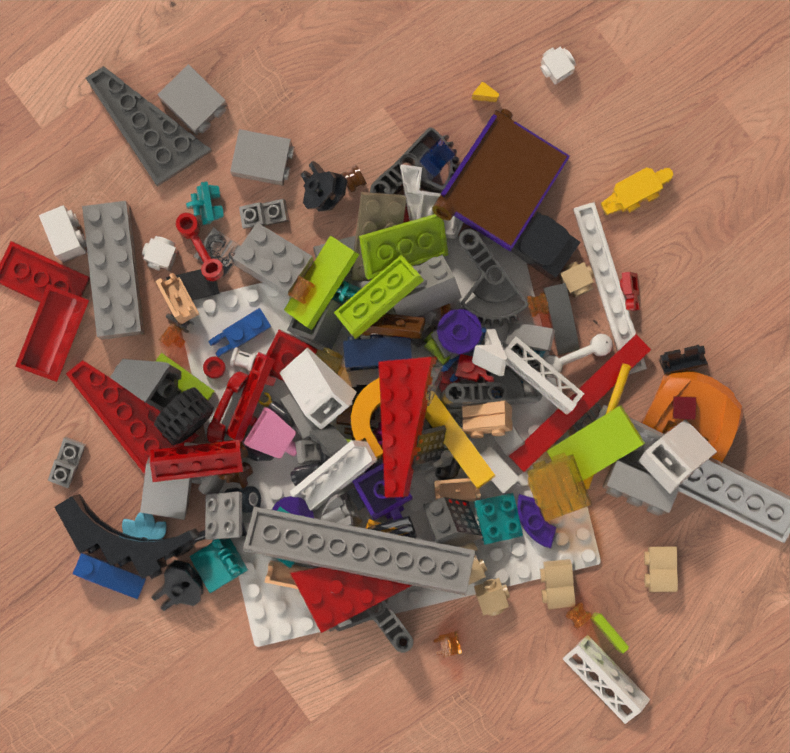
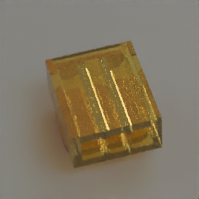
(558, 486)

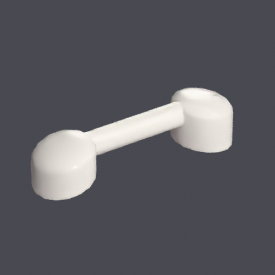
(599, 345)

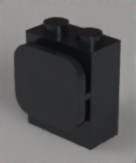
(545, 245)

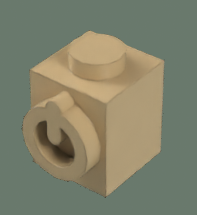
(577, 279)
(492, 596)

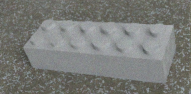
(113, 270)

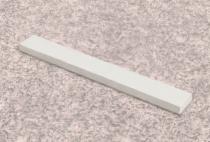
(606, 277)

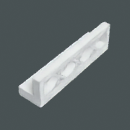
(538, 380)
(335, 474)
(609, 677)

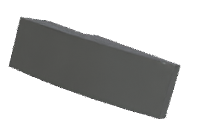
(561, 319)

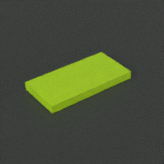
(413, 240)
(327, 275)
(378, 296)
(600, 442)

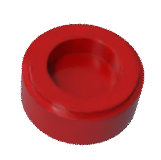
(214, 367)

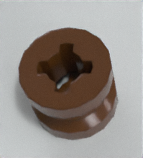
(354, 178)

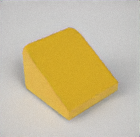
(485, 93)

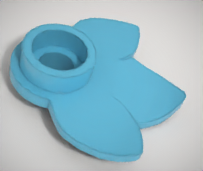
(144, 527)

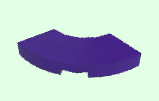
(534, 522)

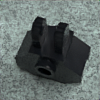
(320, 188)
(180, 585)

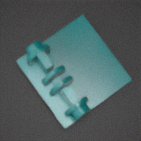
(498, 518)
(218, 563)

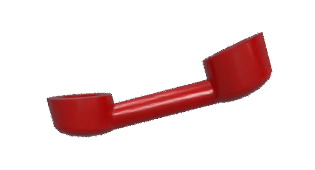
(189, 228)
(217, 431)

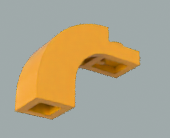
(361, 414)

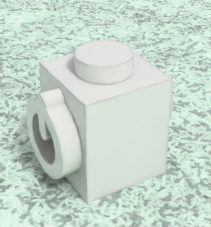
(557, 64)
(160, 253)

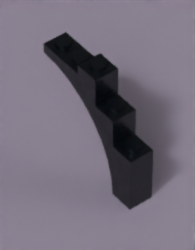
(92, 533)

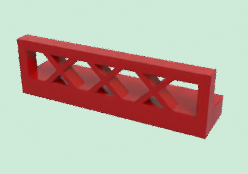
(196, 461)

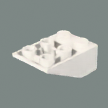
(317, 388)
(677, 455)

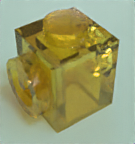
(332, 360)

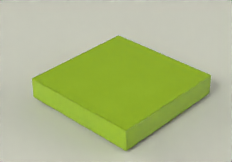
(609, 632)

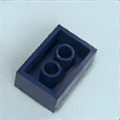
(366, 353)

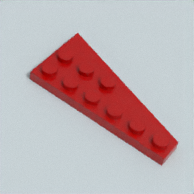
(122, 412)
(402, 418)
(340, 595)

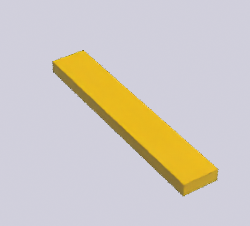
(459, 444)

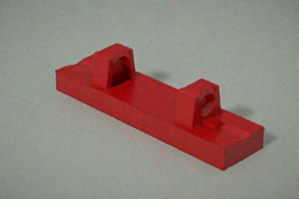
(250, 396)

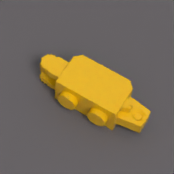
(636, 189)

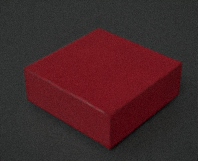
(684, 407)

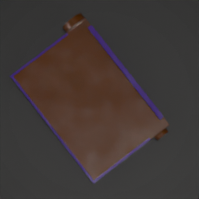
(501, 180)

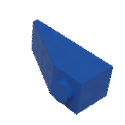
(109, 576)

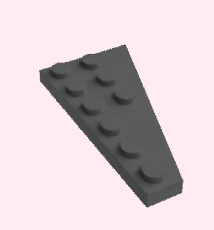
(152, 134)

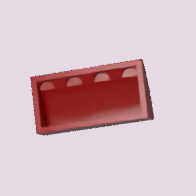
(52, 332)

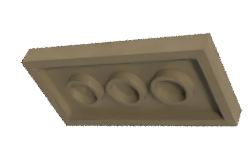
(375, 213)

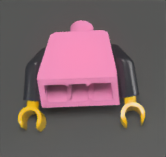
(271, 433)

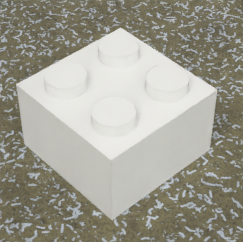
(63, 234)

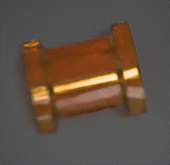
(301, 289)

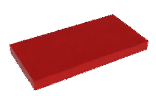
(30, 272)

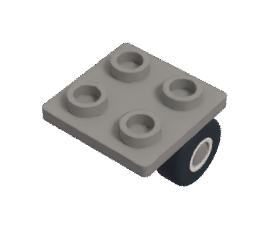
(225, 510)

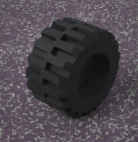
(183, 416)

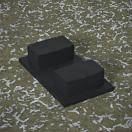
(197, 285)

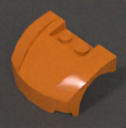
(716, 409)

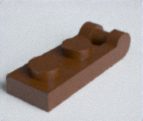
(397, 326)

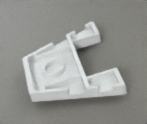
(421, 202)

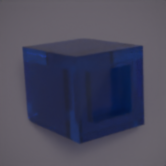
(437, 157)

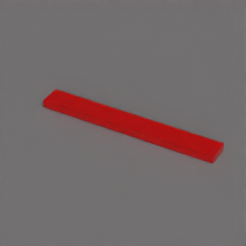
(593, 391)

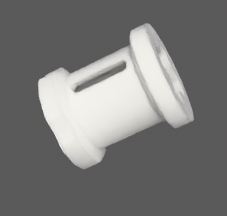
(242, 359)

